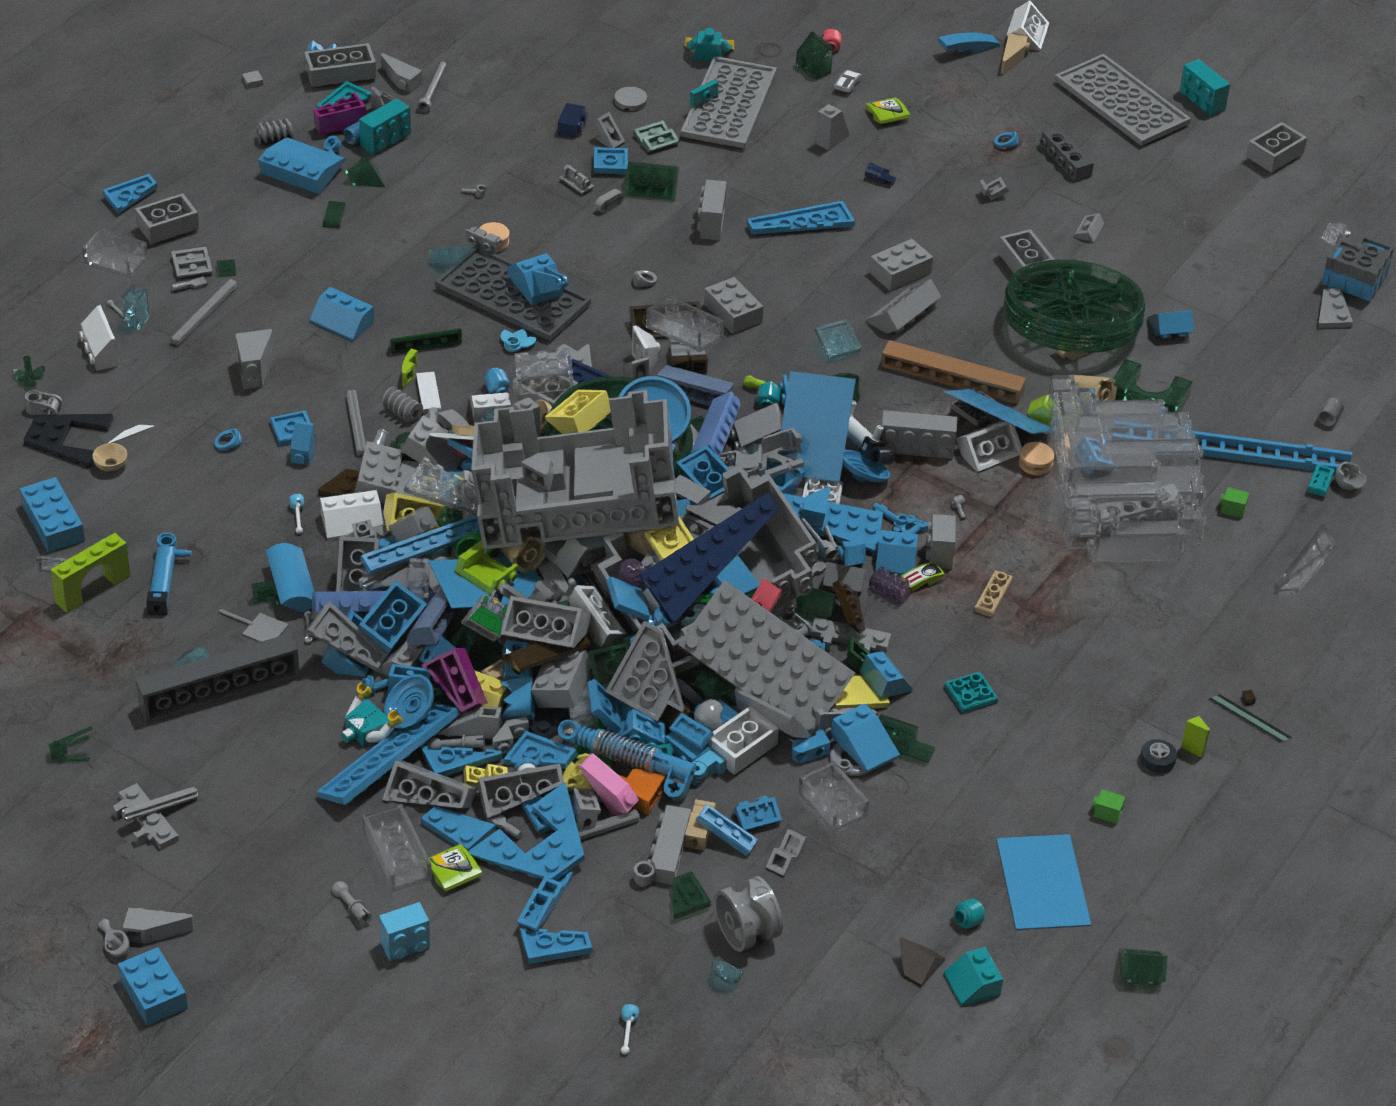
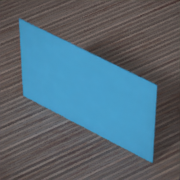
(999, 410)
(821, 413)
(464, 594)
(1043, 882)

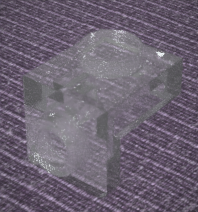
(1334, 232)

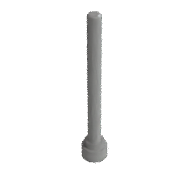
(424, 103)

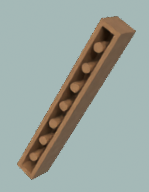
(953, 371)

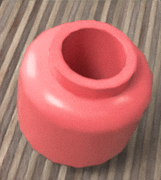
(832, 37)

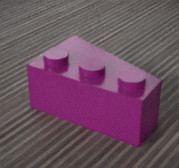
(339, 115)
(457, 678)

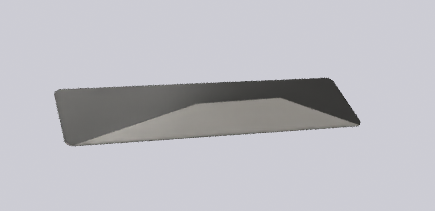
(127, 430)

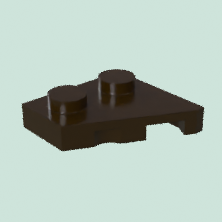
(340, 485)

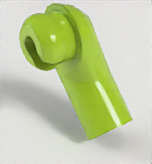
(751, 382)

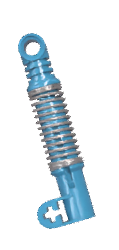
(635, 754)

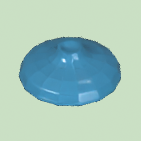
(863, 469)
(411, 699)

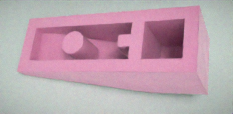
(609, 786)

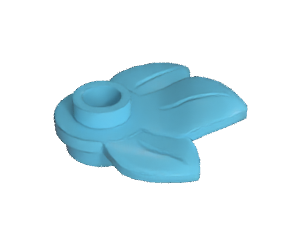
(517, 340)

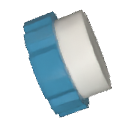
(524, 764)

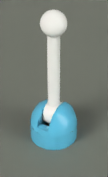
(297, 506)
(630, 1015)

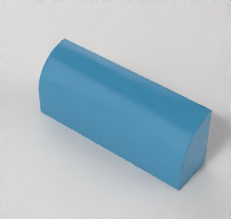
(291, 576)

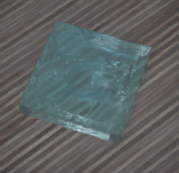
(837, 339)

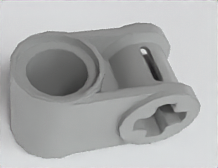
(40, 403)
(796, 622)

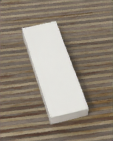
(428, 391)

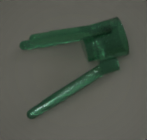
(58, 747)

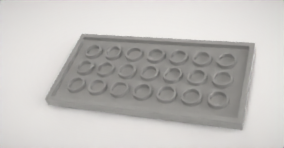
(1122, 99)
(734, 111)
(765, 656)

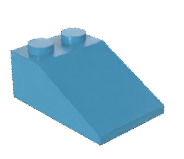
(705, 470)
(864, 738)

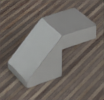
(785, 857)

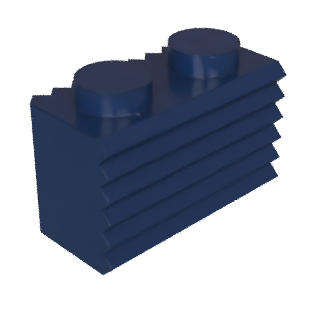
(572, 120)

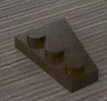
(850, 605)

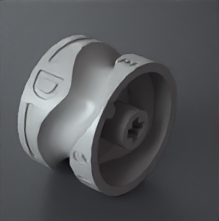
(748, 913)

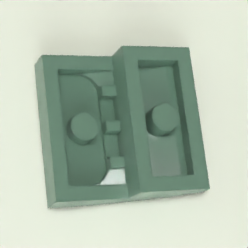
(655, 136)

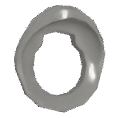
(640, 281)

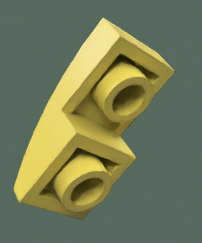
(472, 774)

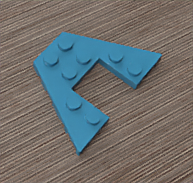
(550, 857)

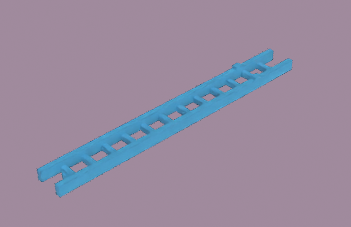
(1277, 447)

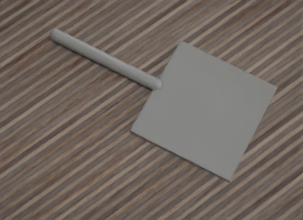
(262, 627)

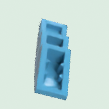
(968, 41)
(543, 901)

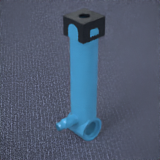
(166, 552)

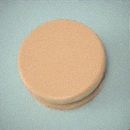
(499, 230)
(1036, 458)

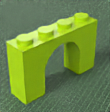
(69, 574)

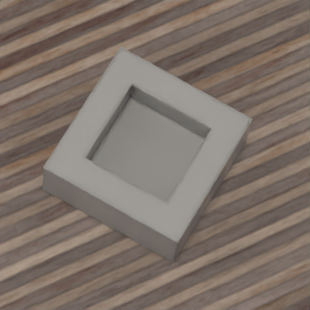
(252, 79)

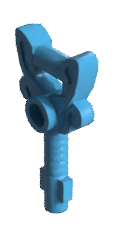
(902, 521)

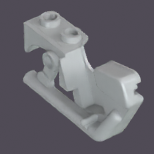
(770, 447)

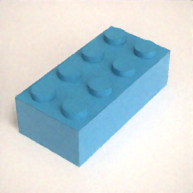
(52, 514)

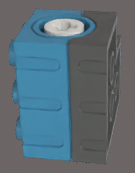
(1358, 267)

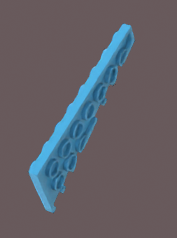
(846, 523)

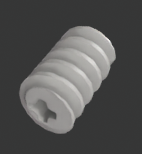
(274, 130)
(402, 405)

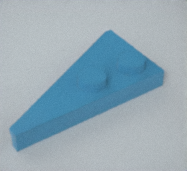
(453, 760)

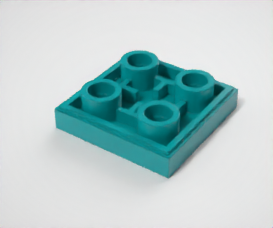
(971, 692)

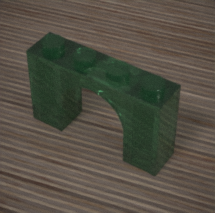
(1127, 389)

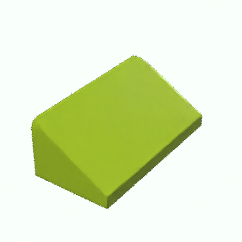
(1195, 736)

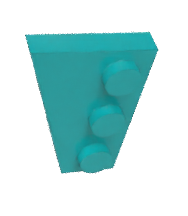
(345, 91)

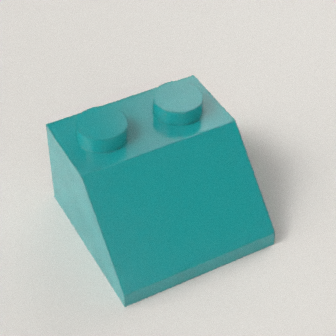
(974, 977)

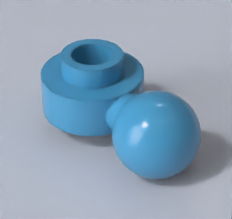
(332, 144)

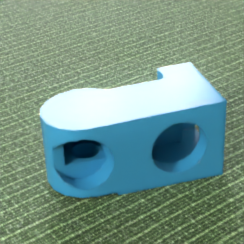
(811, 748)

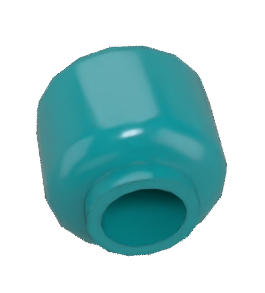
(768, 394)
(969, 913)

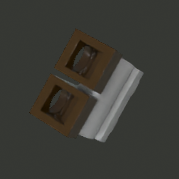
(687, 357)

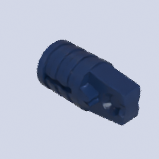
(879, 174)

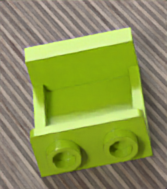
(484, 570)

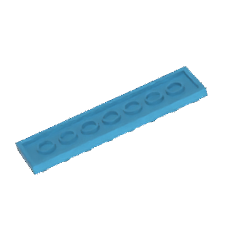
(383, 755)

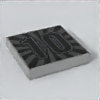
(970, 412)

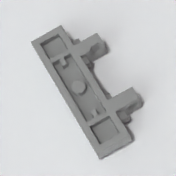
(841, 632)
(153, 825)

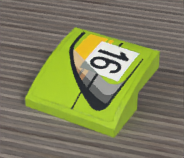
(888, 110)
(454, 867)

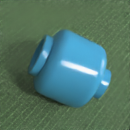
(496, 381)

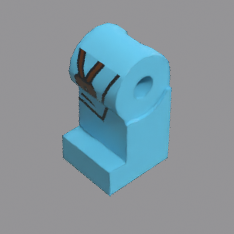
(707, 765)

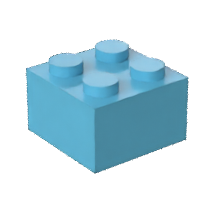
(404, 931)

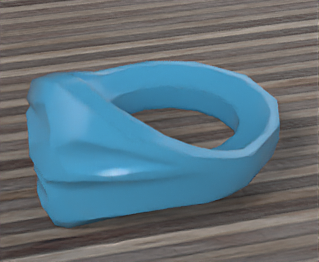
(1012, 142)
(236, 440)

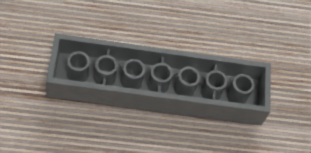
(217, 678)

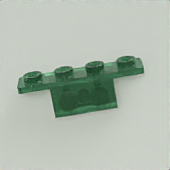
(905, 739)

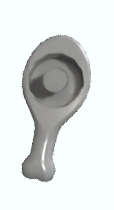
(115, 941)

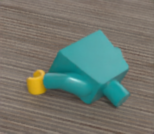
(708, 44)

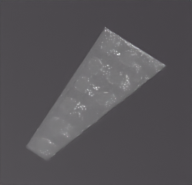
(442, 488)

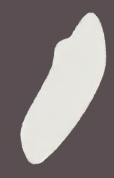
(448, 435)

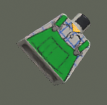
(487, 616)

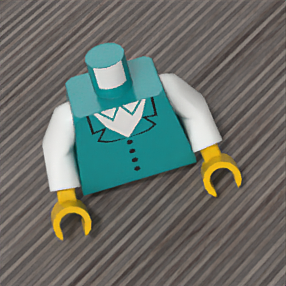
(366, 721)

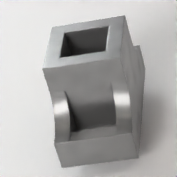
(546, 591)

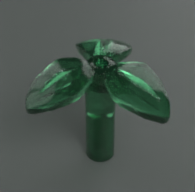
(28, 375)

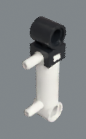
(871, 446)

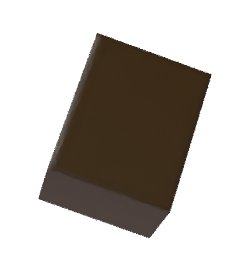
(1248, 697)

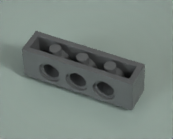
(1066, 153)

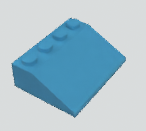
(300, 164)

